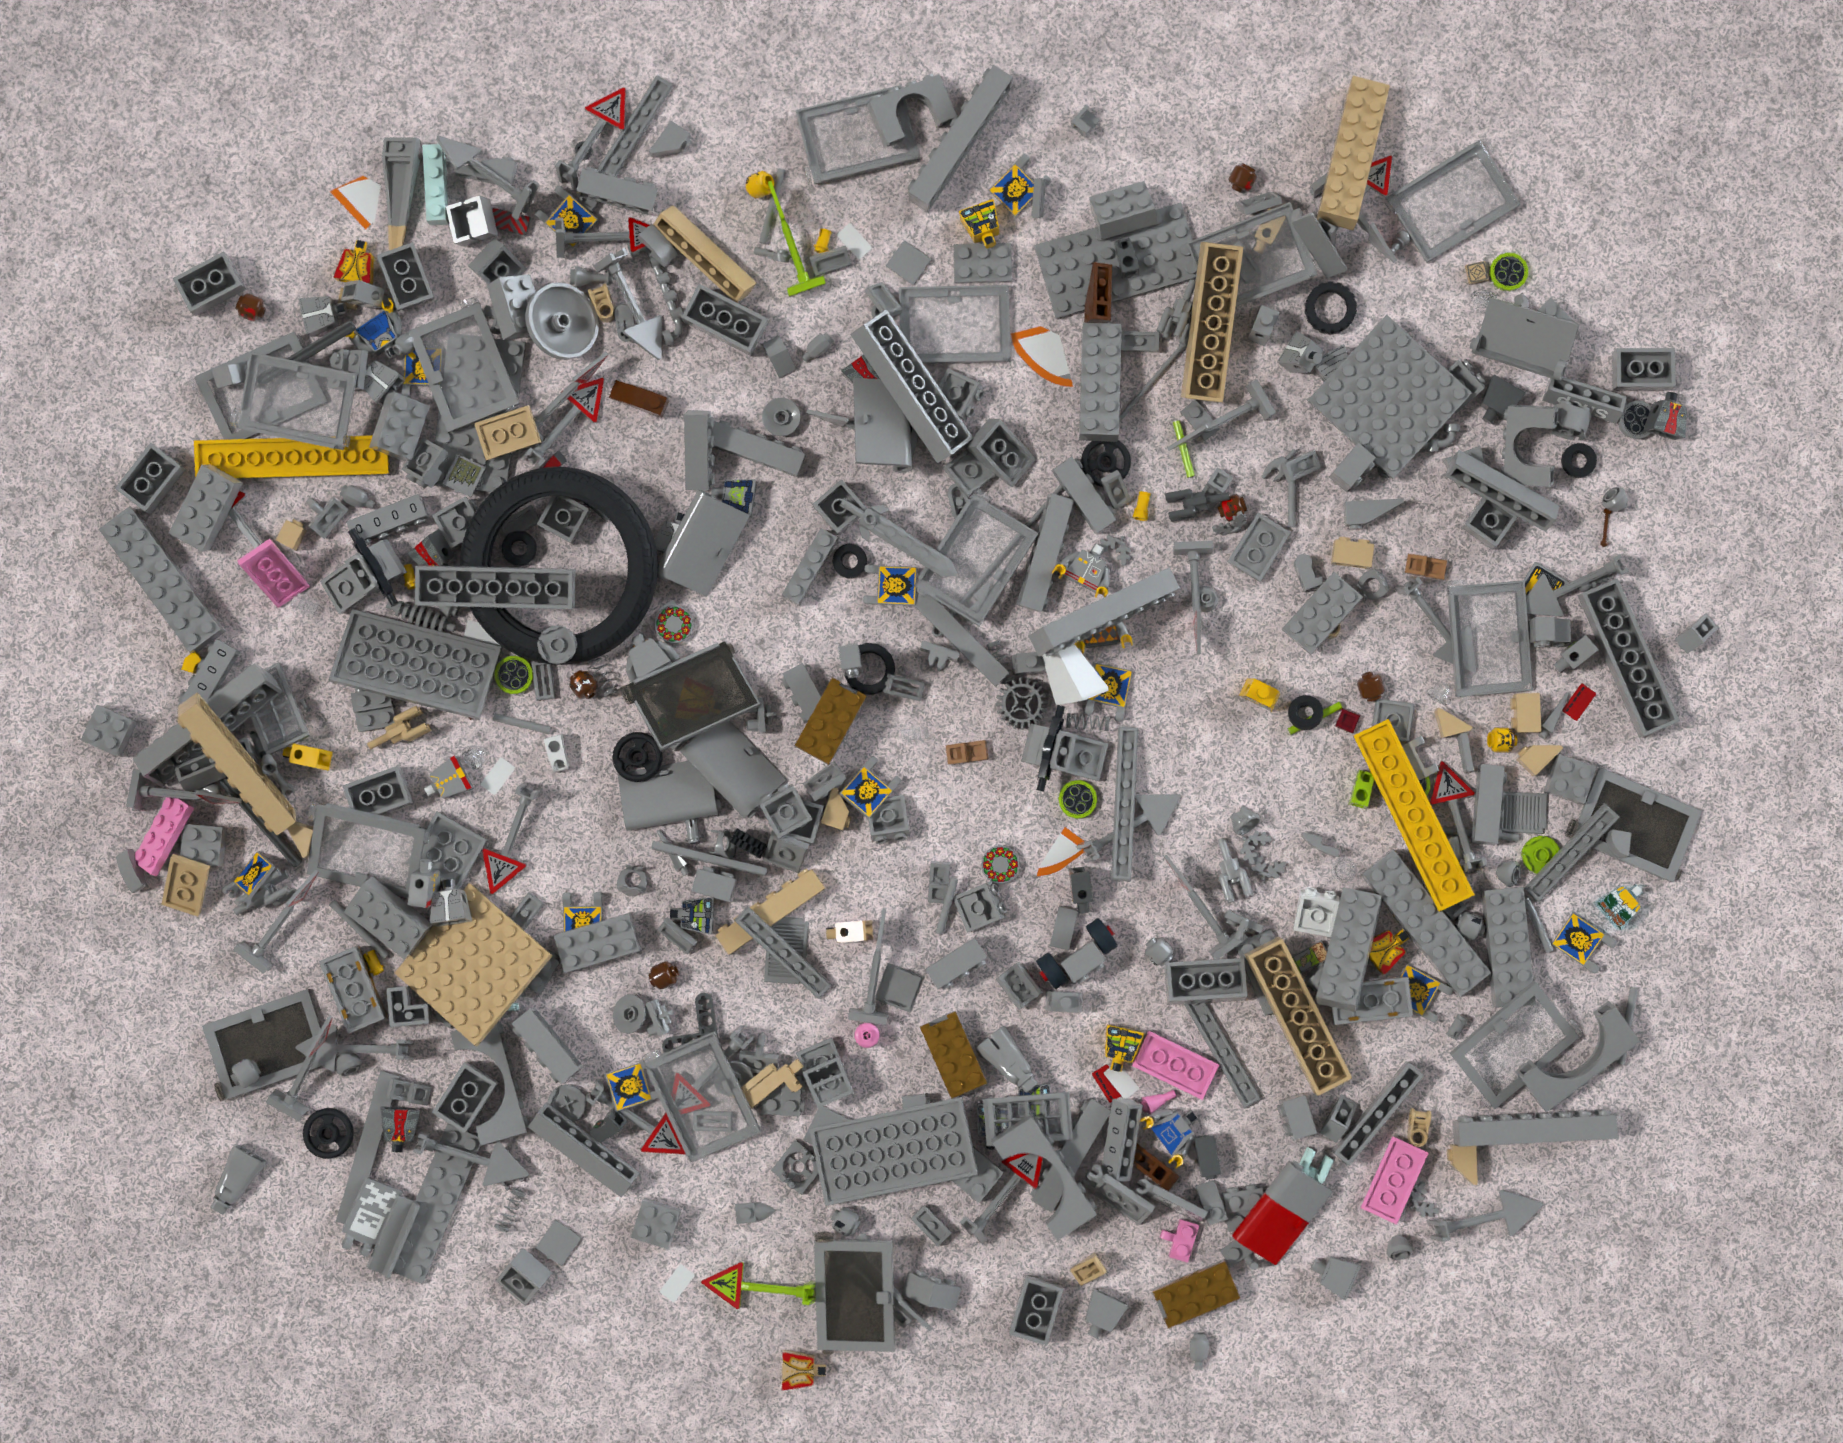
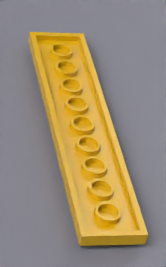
(289, 458)
(1413, 815)

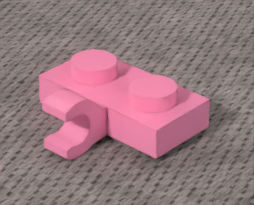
(1181, 1240)

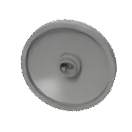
(561, 321)

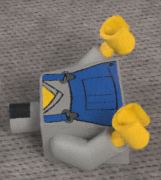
(379, 332)

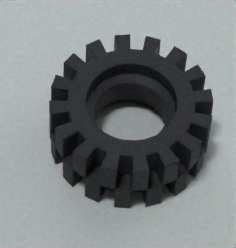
(748, 843)

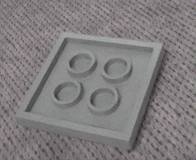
(452, 848)

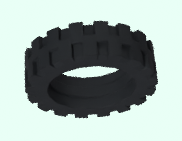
(1336, 288)
(890, 669)

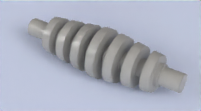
(421, 616)

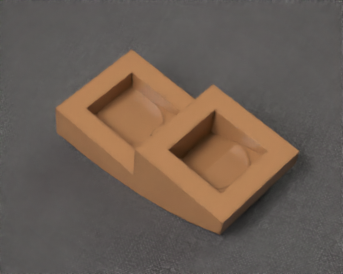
(1426, 567)
(967, 752)

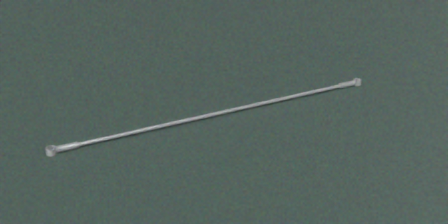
(1181, 347)

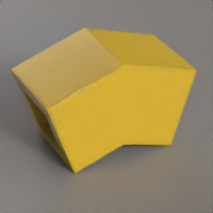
(191, 662)

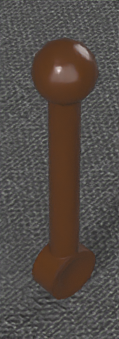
(1607, 512)

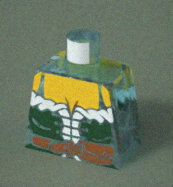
(1619, 905)

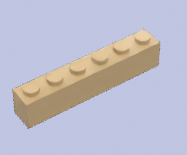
(704, 254)
(774, 908)

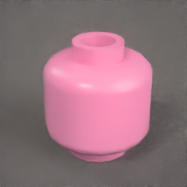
(872, 1030)

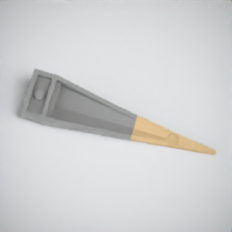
(400, 175)

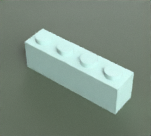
(435, 184)

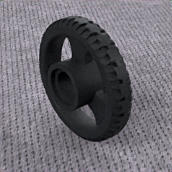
(1090, 465)
(621, 764)
(313, 1142)

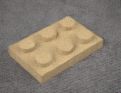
(507, 432)
(185, 885)

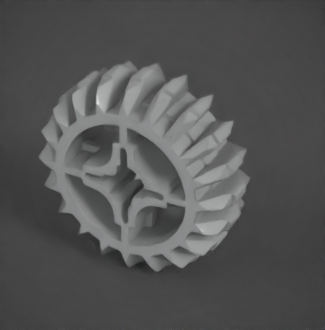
(1035, 693)

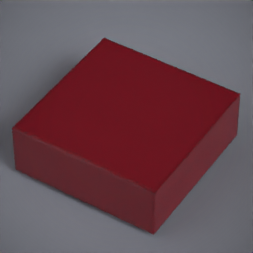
(1347, 721)

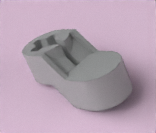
(623, 313)

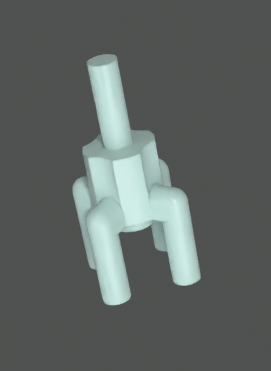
(1317, 1174)

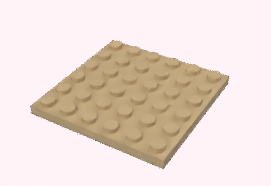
(474, 967)

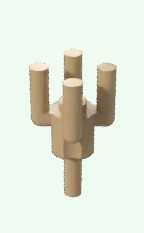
(402, 729)

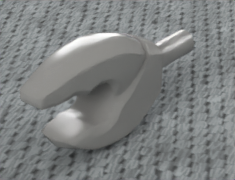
(1276, 464)

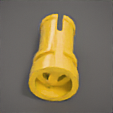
(1141, 510)

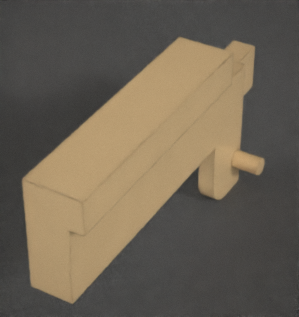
(769, 1080)

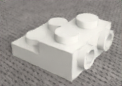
(1316, 912)

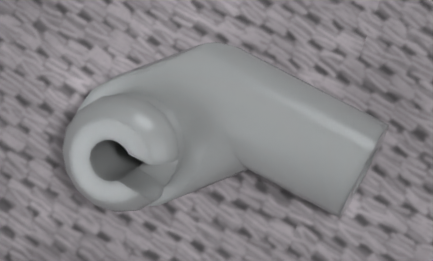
(211, 788)

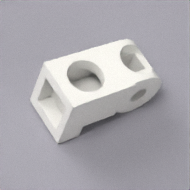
(556, 753)

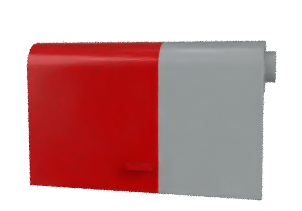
(1281, 1213)

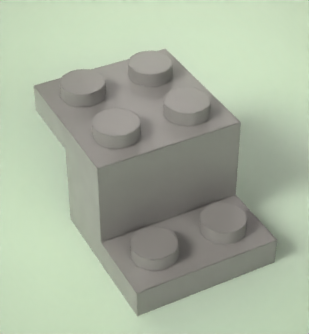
(824, 1072)

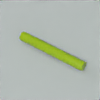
(1183, 449)
(1326, 712)

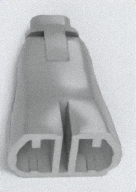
(1007, 1058)
(236, 1177)

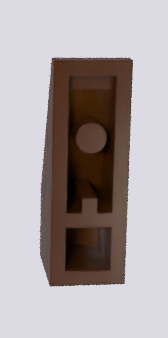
(1099, 294)
(639, 398)
(1154, 1168)

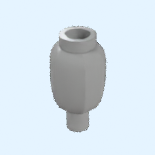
(403, 344)
(818, 346)
(356, 497)
(1199, 1349)

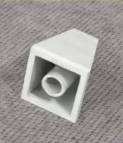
(1072, 676)

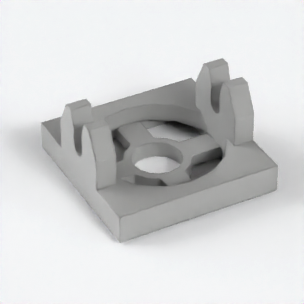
(938, 653)
(778, 1169)

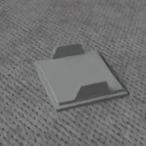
(899, 987)

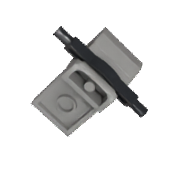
(364, 574)
(1062, 751)

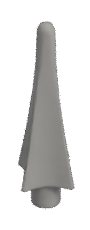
(1550, 722)
(678, 861)

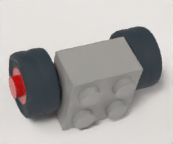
(1081, 961)

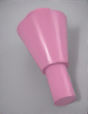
(1153, 1102)

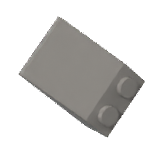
(1000, 451)

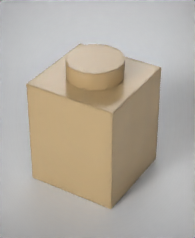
(291, 534)

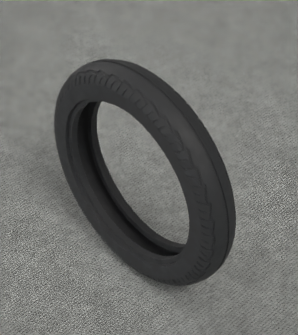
(620, 510)

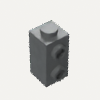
(1207, 1156)

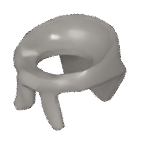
(1383, 590)
(1244, 821)
(730, 850)
(632, 891)
(1313, 978)

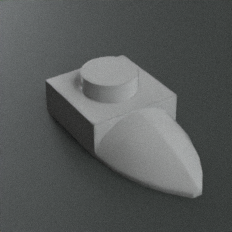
(752, 1212)

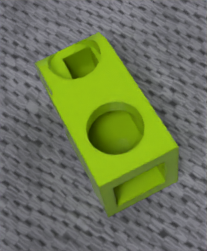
(1362, 789)

